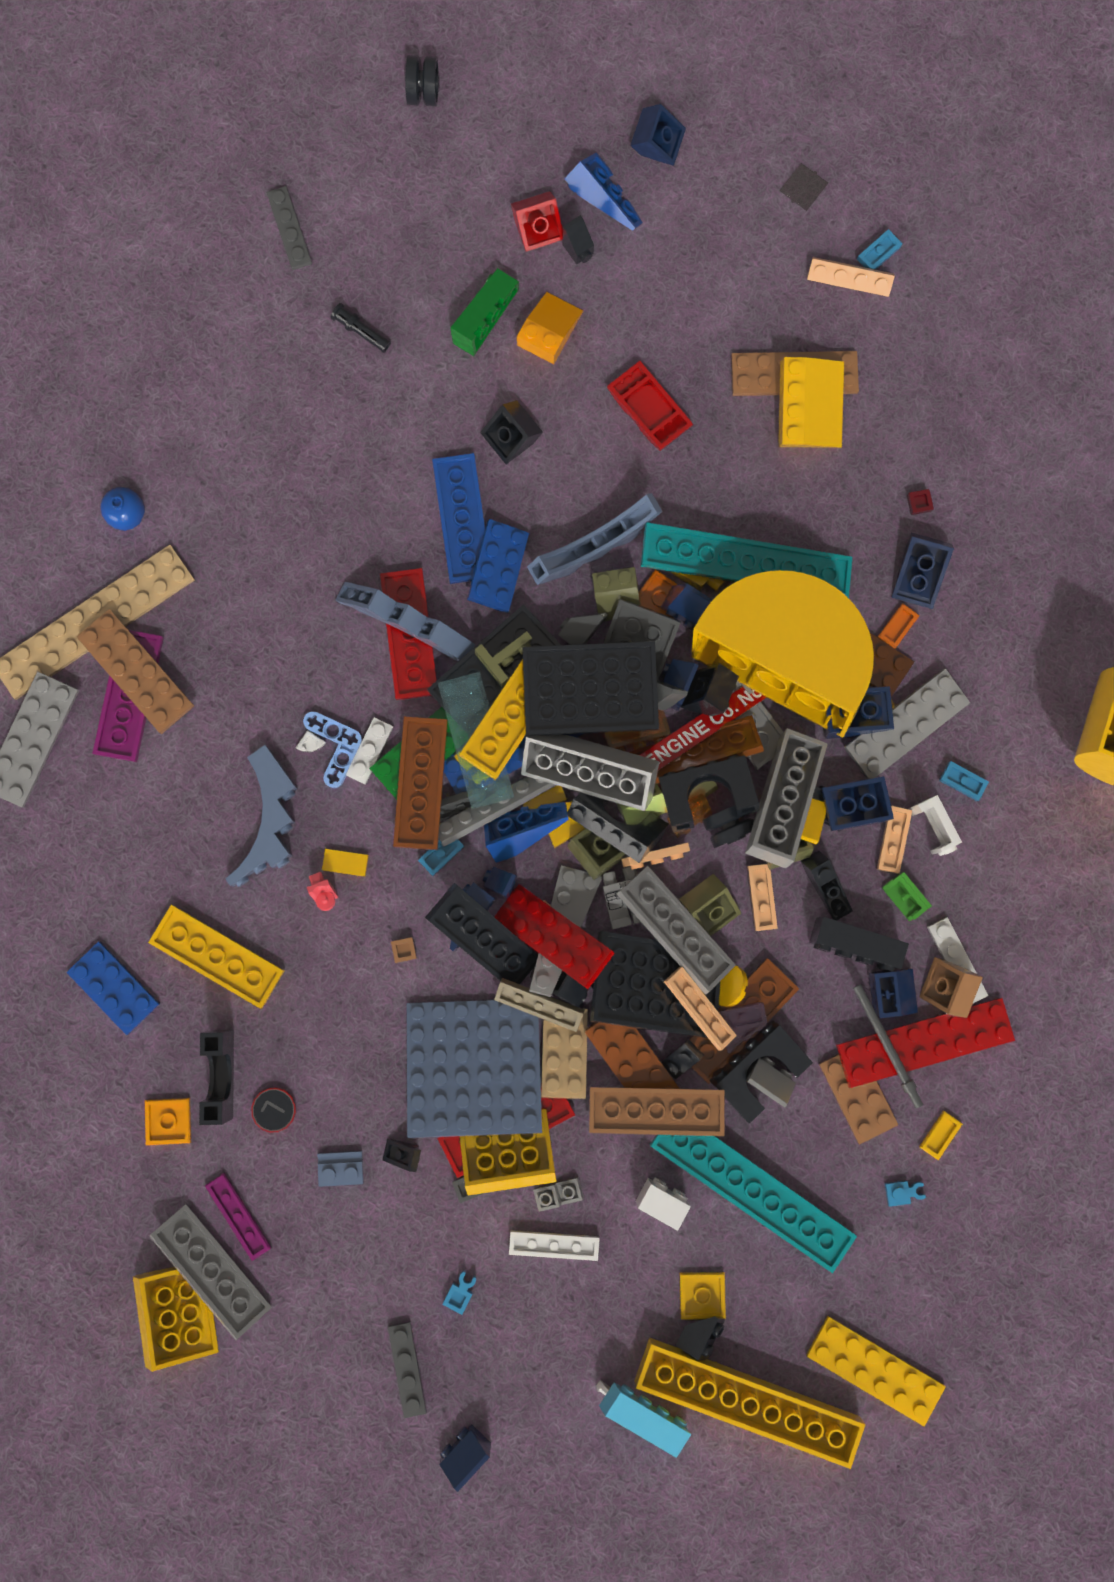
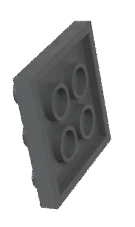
(642, 624)

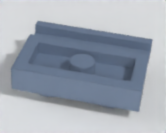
(340, 1168)

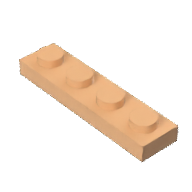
(850, 276)
(700, 1008)

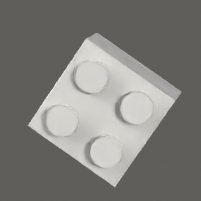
(663, 1203)

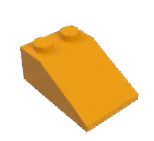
(548, 327)

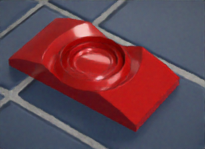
(649, 406)

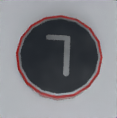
(273, 1109)

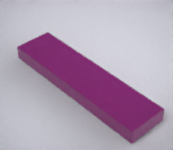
(238, 1216)

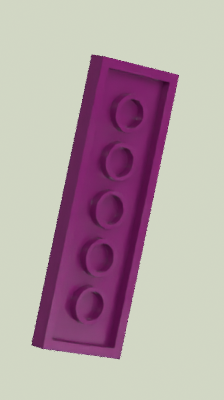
(120, 720)

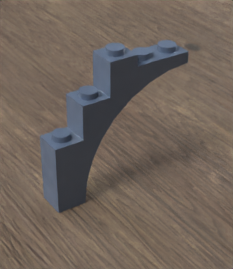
(595, 544)
(268, 846)

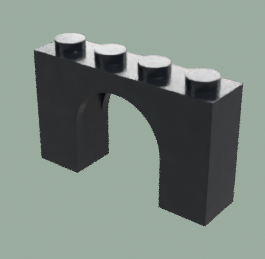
(731, 773)
(630, 839)
(732, 1077)
(218, 1105)

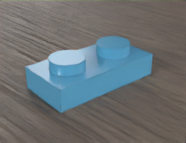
(880, 250)
(963, 781)
(436, 859)

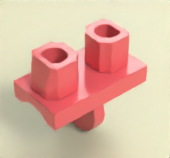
(322, 892)

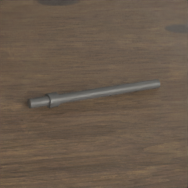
(907, 1084)

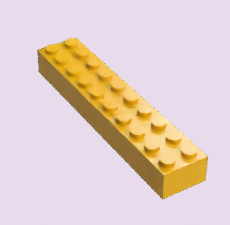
(750, 1403)

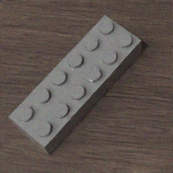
(591, 769)
(786, 798)

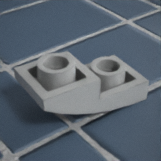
(558, 1194)

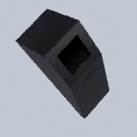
(827, 885)

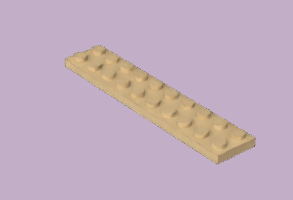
(126, 597)

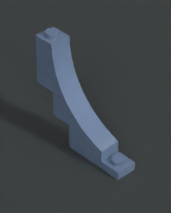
(405, 618)

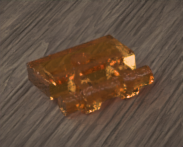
(700, 810)

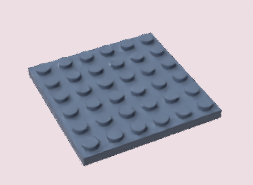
(472, 1070)

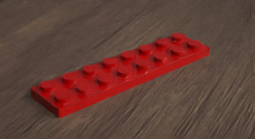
(926, 1042)

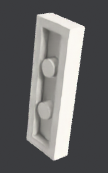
(369, 750)

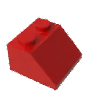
(538, 221)

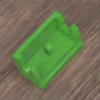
(906, 896)

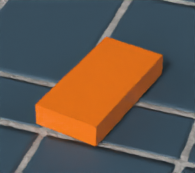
(898, 626)

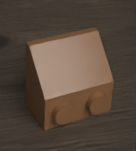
(950, 987)

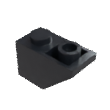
(699, 1337)

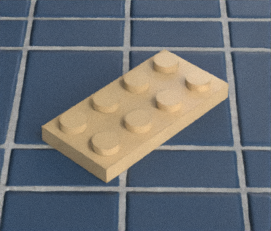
(564, 1061)

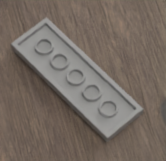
(913, 721)
(33, 736)
(676, 929)
(210, 1272)

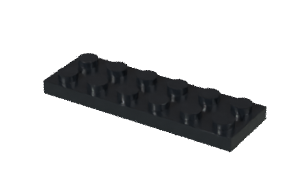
(482, 936)

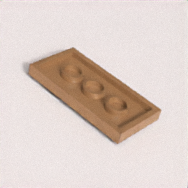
(861, 1105)

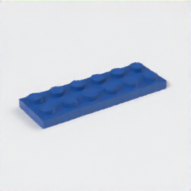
(459, 514)

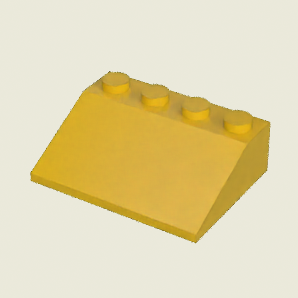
(811, 402)
(507, 1160)
(172, 1320)

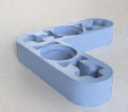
(343, 746)

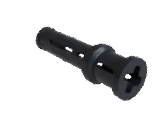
(351, 320)

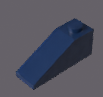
(499, 881)

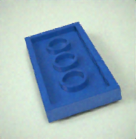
(498, 566)
(113, 988)

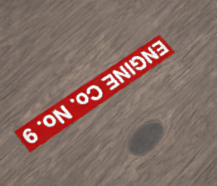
(701, 728)

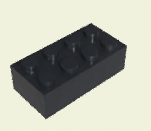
(859, 943)

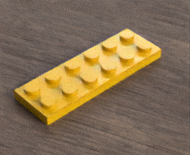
(500, 729)
(216, 956)
(876, 1371)

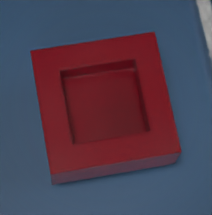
(920, 502)

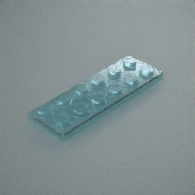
(465, 708)

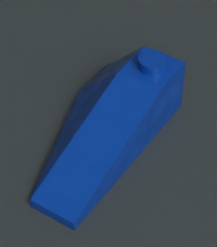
(592, 183)
(520, 829)

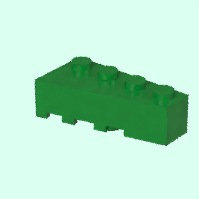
(484, 312)

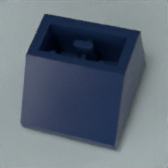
(893, 993)

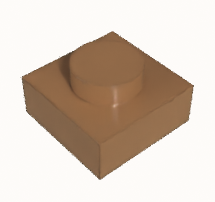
(403, 950)

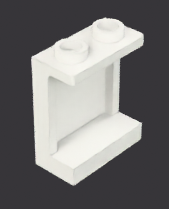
(940, 823)

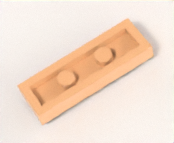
(894, 841)
(657, 856)
(762, 897)

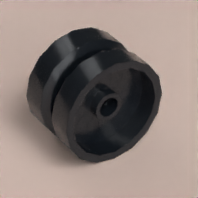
(422, 80)
(730, 826)

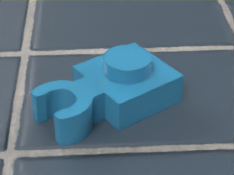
(899, 1192)
(459, 1295)

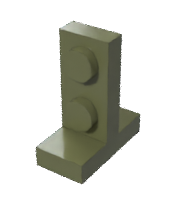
(503, 658)

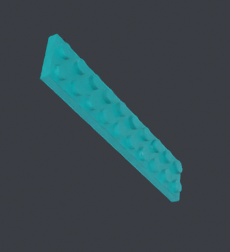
(736, 558)
(759, 1196)

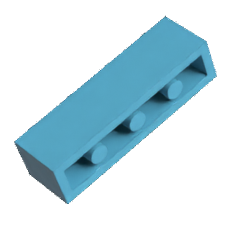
(645, 1419)

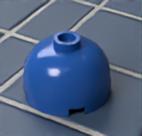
(122, 508)

